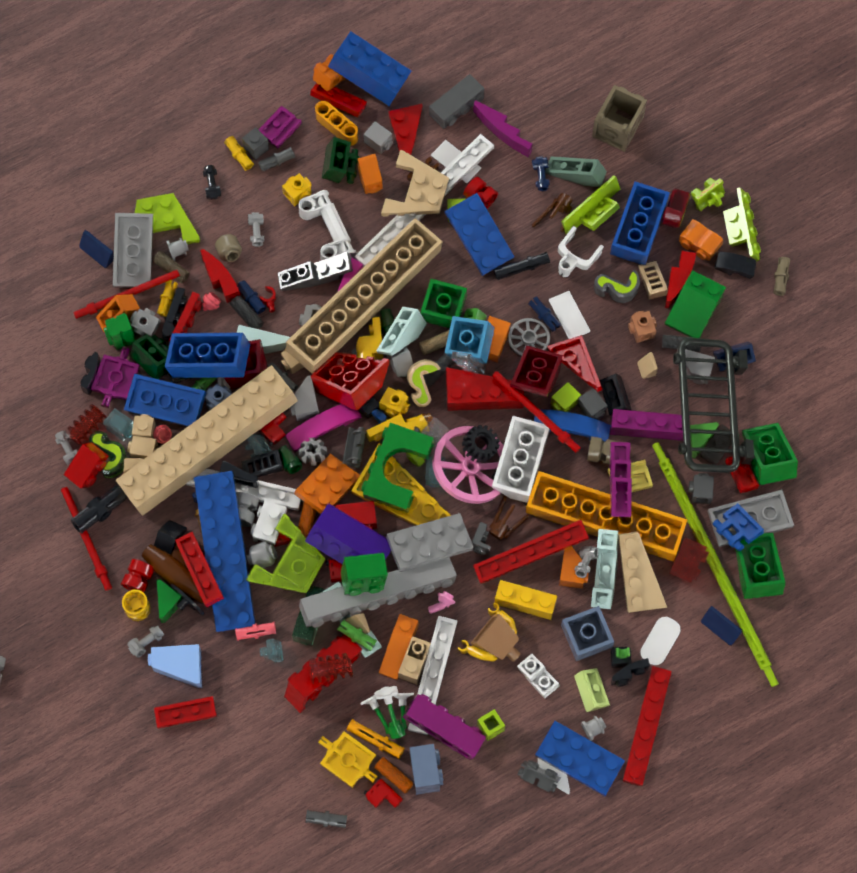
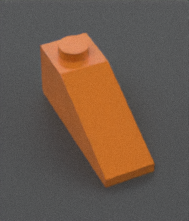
(398, 645)

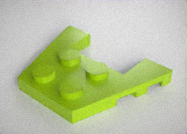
(168, 216)
(297, 566)

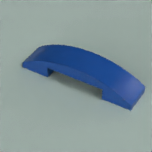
(578, 424)

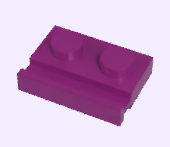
(280, 126)

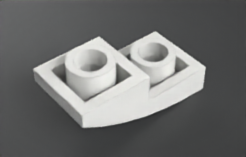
(538, 676)

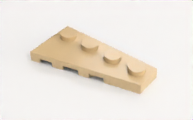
(640, 582)

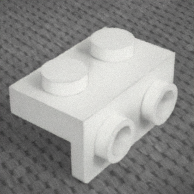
(269, 516)

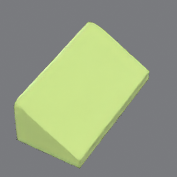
(591, 689)

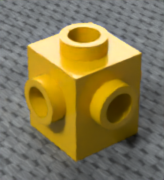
(297, 188)
(394, 402)

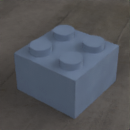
(587, 633)
(424, 767)

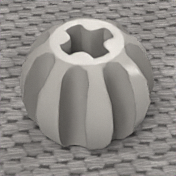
(316, 446)

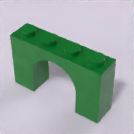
(396, 440)

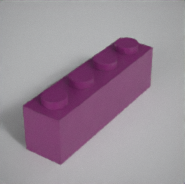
(646, 424)
(444, 727)

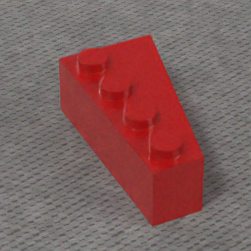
(477, 392)
(299, 685)

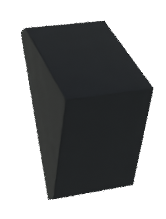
(167, 535)

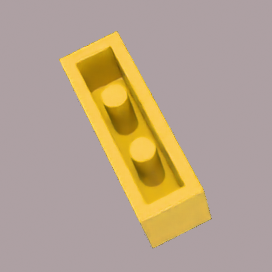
(525, 599)

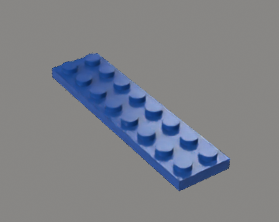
(225, 549)

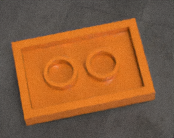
(327, 484)

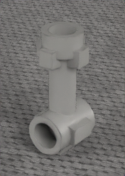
(256, 219)
(62, 438)
(586, 554)
(137, 647)

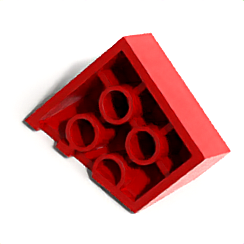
(350, 378)

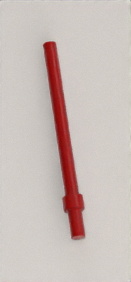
(93, 308)
(563, 436)
(100, 570)

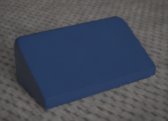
(96, 249)
(720, 354)
(721, 626)

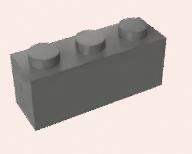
(456, 101)

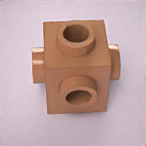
(642, 326)

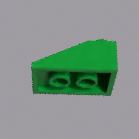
(695, 305)
(772, 454)
(760, 568)

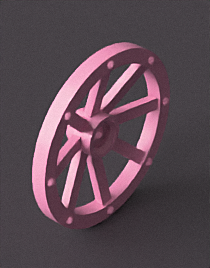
(450, 488)

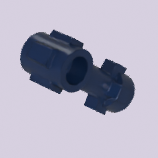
(540, 164)

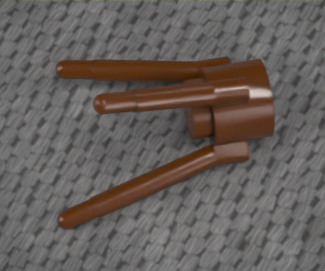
(560, 204)
(499, 528)

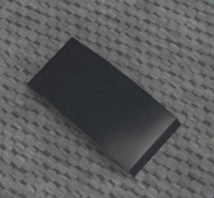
(735, 263)
(91, 365)
(624, 676)

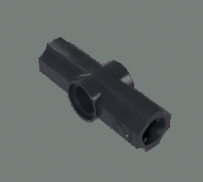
(98, 509)

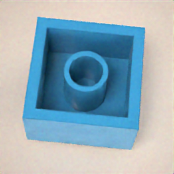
(470, 337)

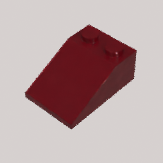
(537, 371)

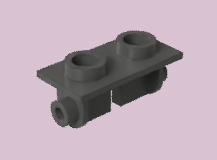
(354, 447)
(533, 771)

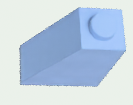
(178, 662)

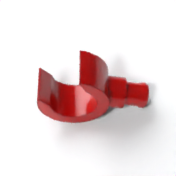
(269, 302)

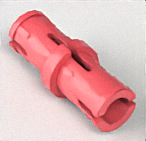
(255, 631)

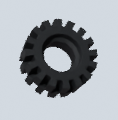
(487, 436)

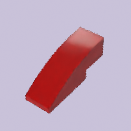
(220, 276)
(679, 276)

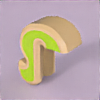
(416, 380)

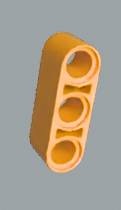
(332, 116)

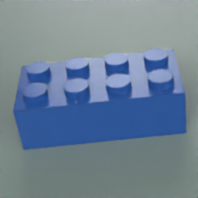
(369, 68)
(639, 223)
(207, 355)

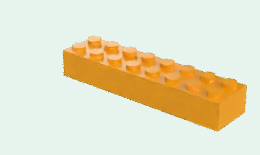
(569, 502)

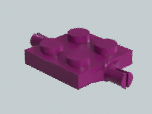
(115, 377)

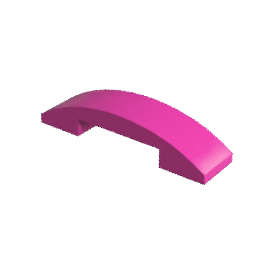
(321, 425)

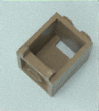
(613, 127)

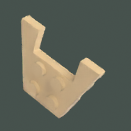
(425, 189)

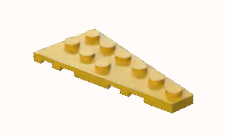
(423, 507)

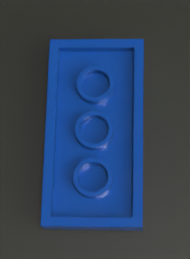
(479, 234)
(164, 400)
(579, 758)

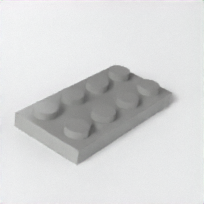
(132, 249)
(767, 510)
(429, 542)

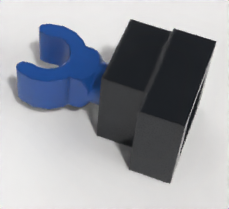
(371, 408)

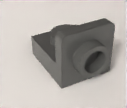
(481, 536)

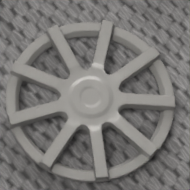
(528, 336)

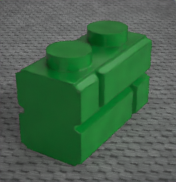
(119, 331)

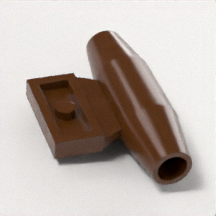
(172, 569)

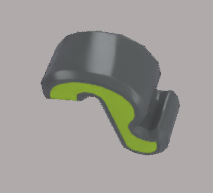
(617, 290)

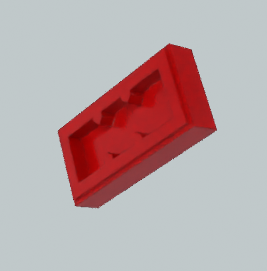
(743, 477)

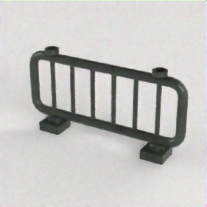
(734, 364)

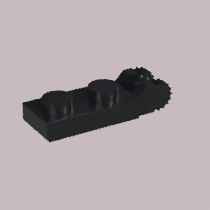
(173, 315)

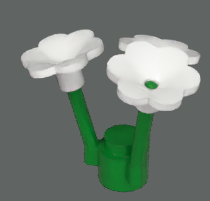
(396, 727)

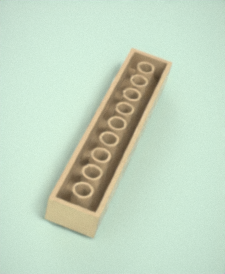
(364, 296)
(206, 440)

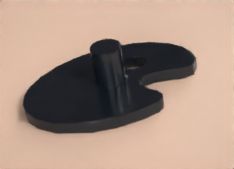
(186, 601)

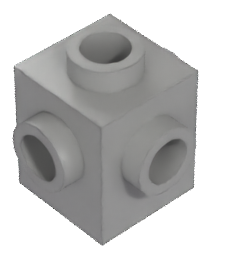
(151, 325)

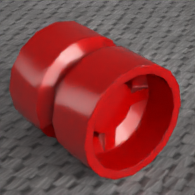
(486, 194)
(138, 575)

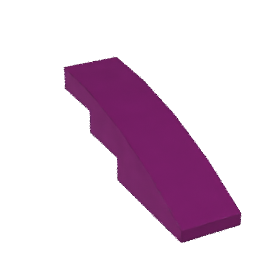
(497, 124)
(620, 479)

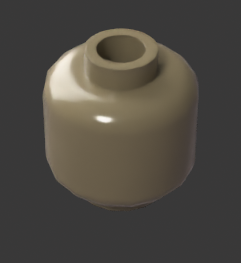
(228, 248)

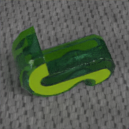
(115, 451)

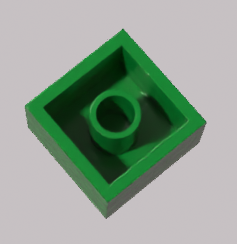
(443, 302)
(364, 574)

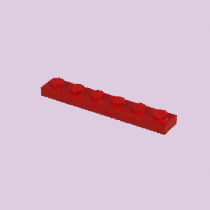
(531, 551)
(647, 726)

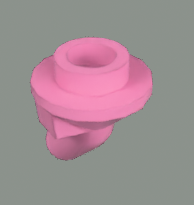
(444, 599)

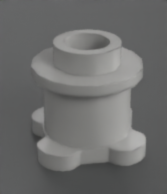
(177, 248)
(593, 727)

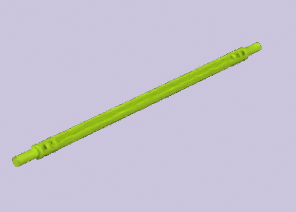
(716, 566)

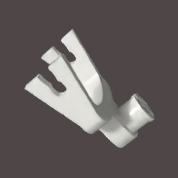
(570, 260)

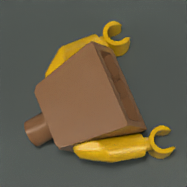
(495, 639)

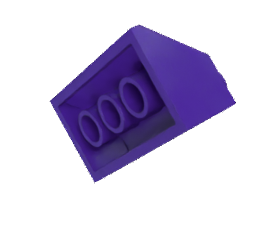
(344, 536)

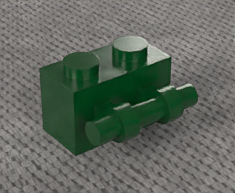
(336, 161)
(151, 355)

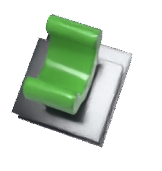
(620, 657)

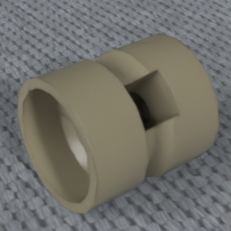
(599, 450)

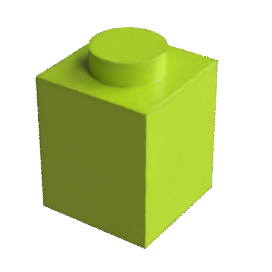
(565, 398)
(491, 725)

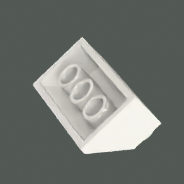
(520, 458)

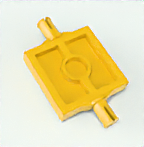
(348, 759)

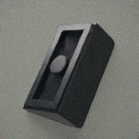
(615, 393)

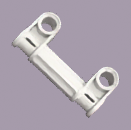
(321, 205)

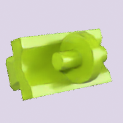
(710, 195)

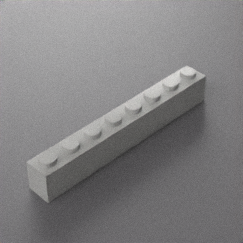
(404, 584)

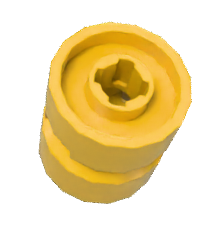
(136, 605)

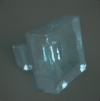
(258, 444)
(273, 650)

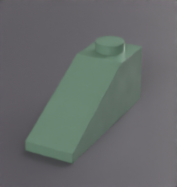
(577, 170)

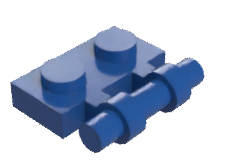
(742, 523)

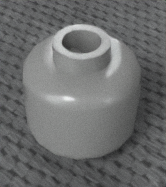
(262, 554)

